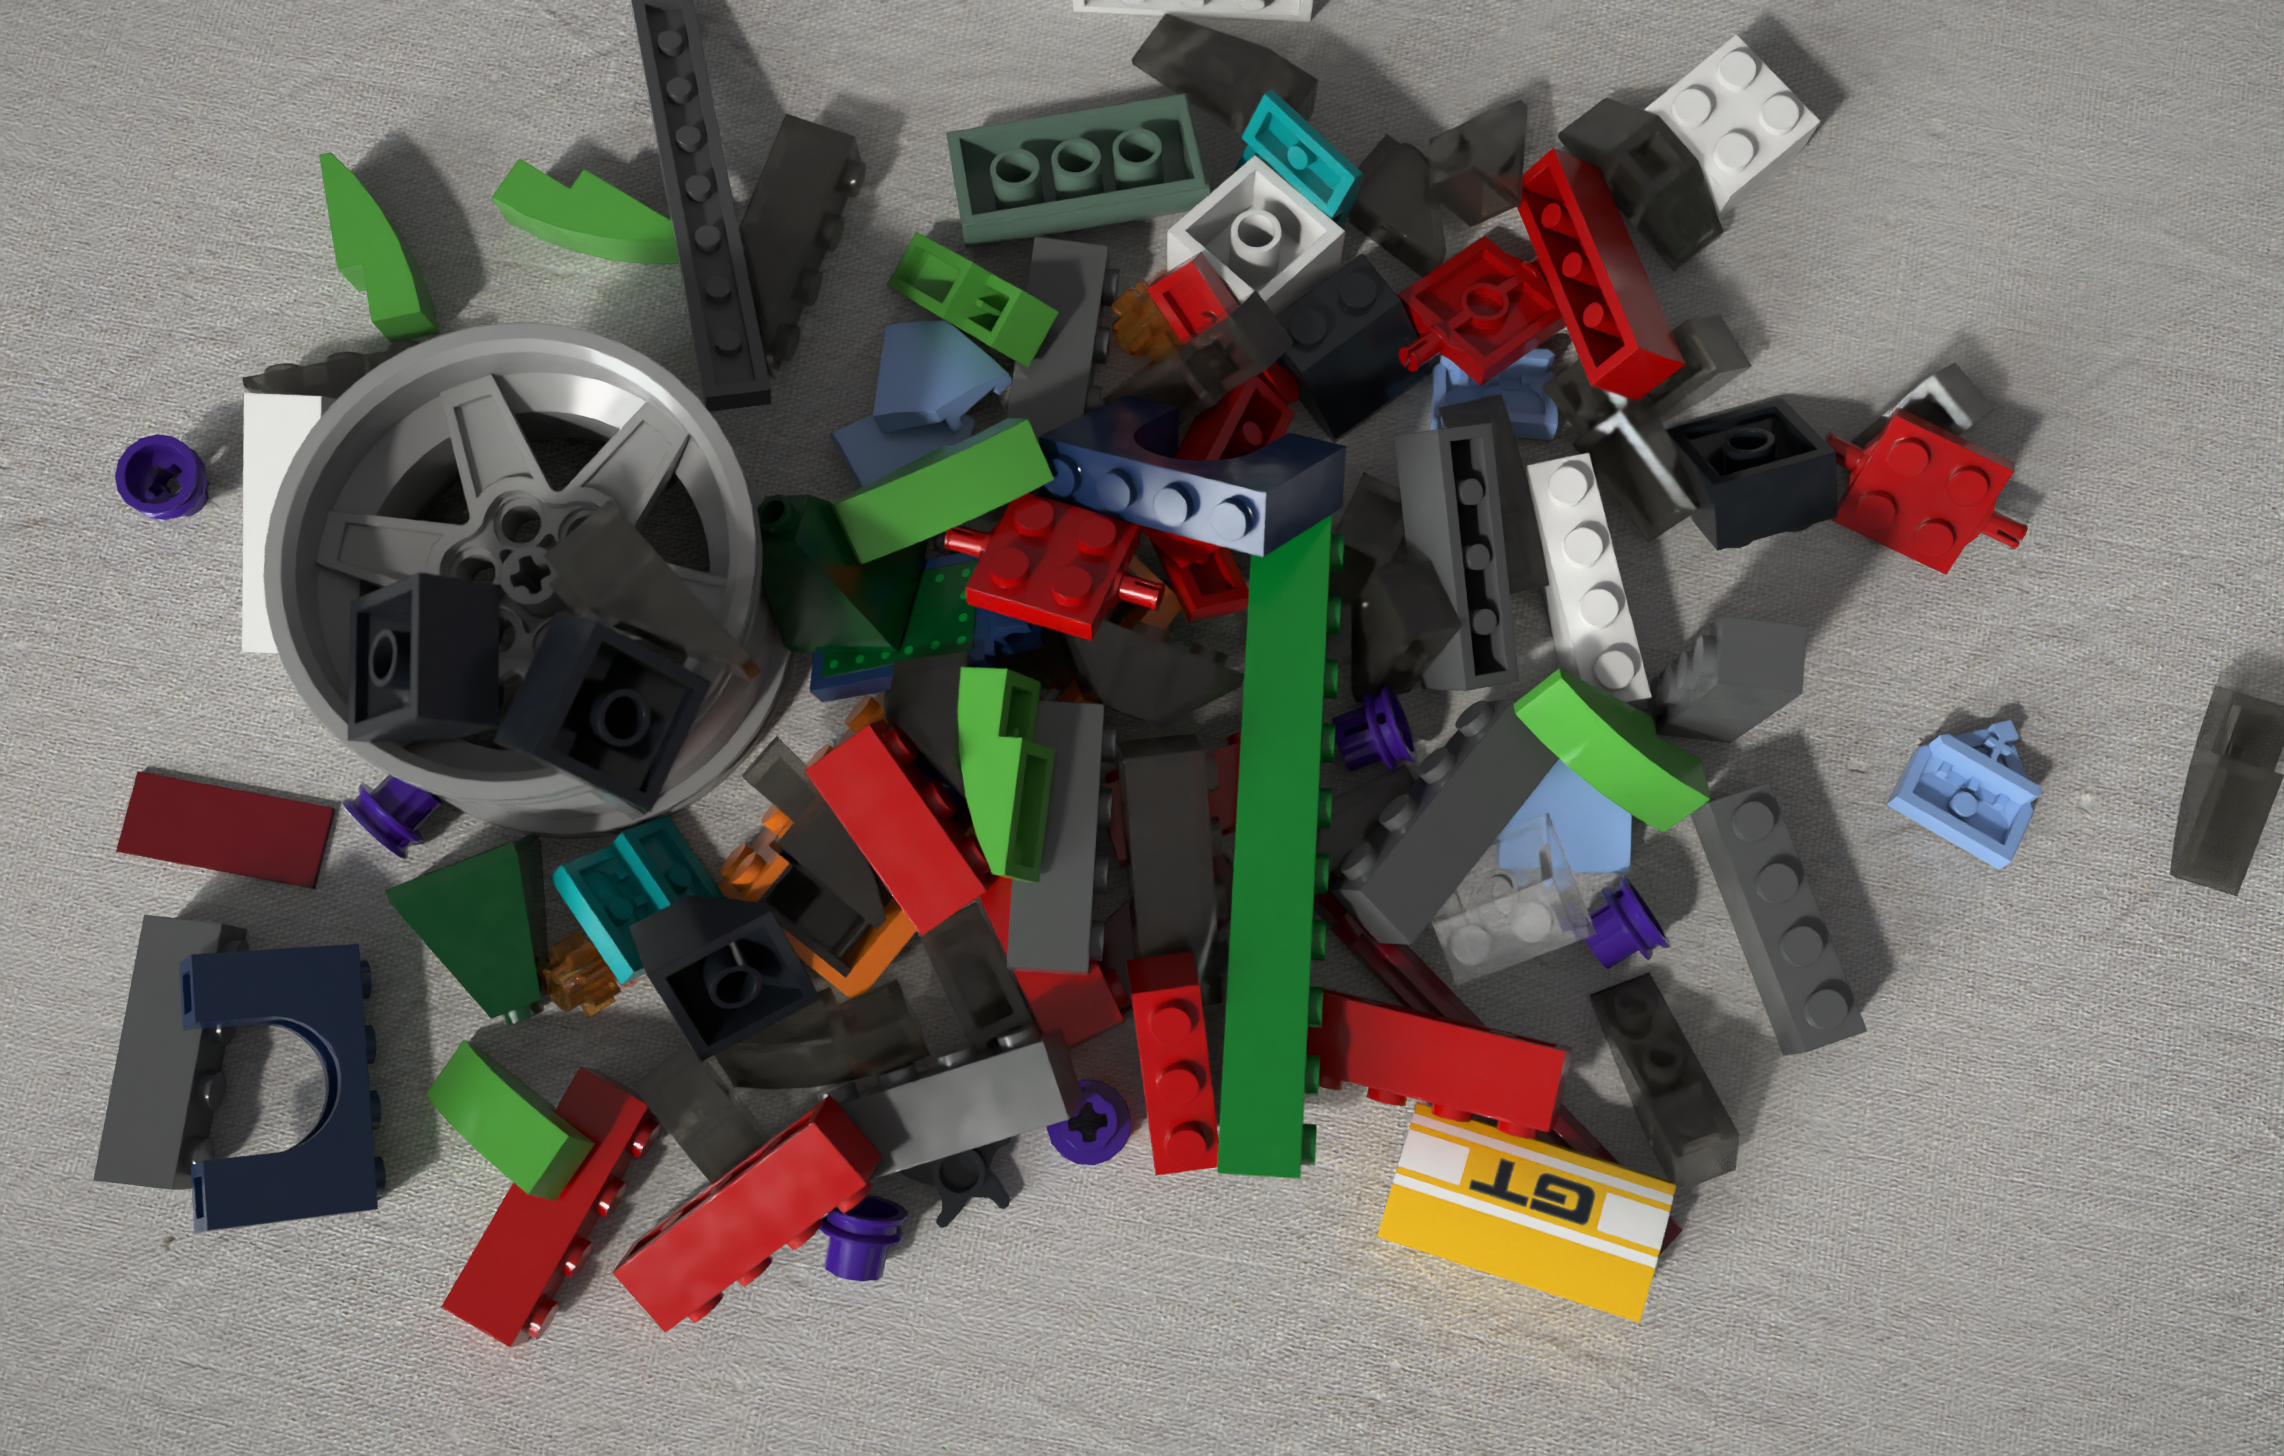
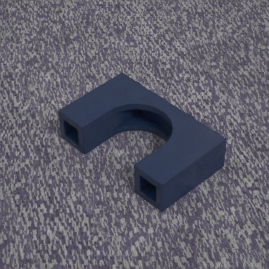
(1125, 468)
(320, 1000)

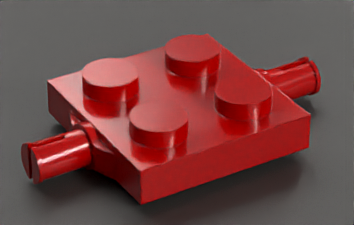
(1480, 311)
(1923, 491)
(1054, 565)

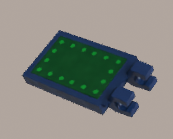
(936, 625)

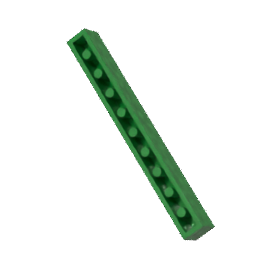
(1278, 859)

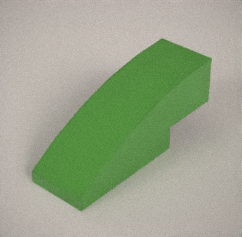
(585, 218)
(376, 257)
(973, 299)
(943, 490)
(1615, 749)
(1003, 769)
(508, 1122)

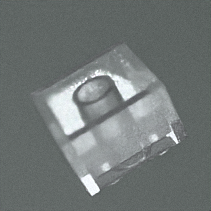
(1513, 905)

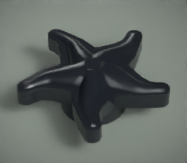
(962, 1177)

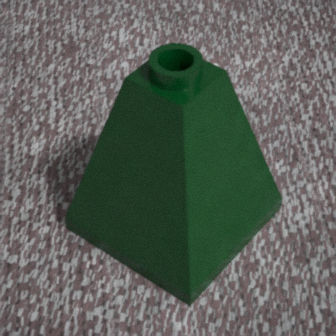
(820, 589)
(486, 924)

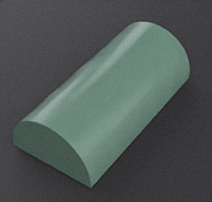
(1077, 170)

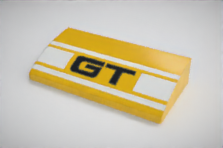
(1529, 1212)

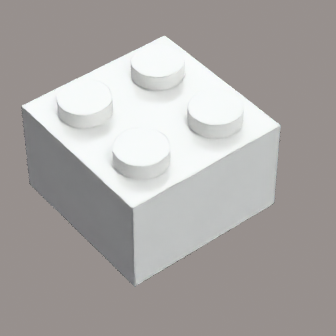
(1736, 121)
(1259, 237)

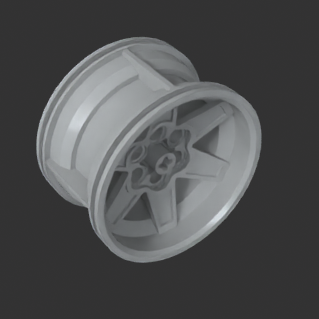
(468, 414)

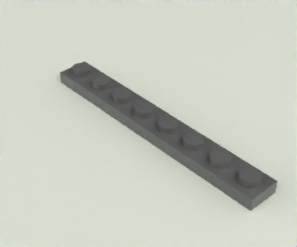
(701, 206)

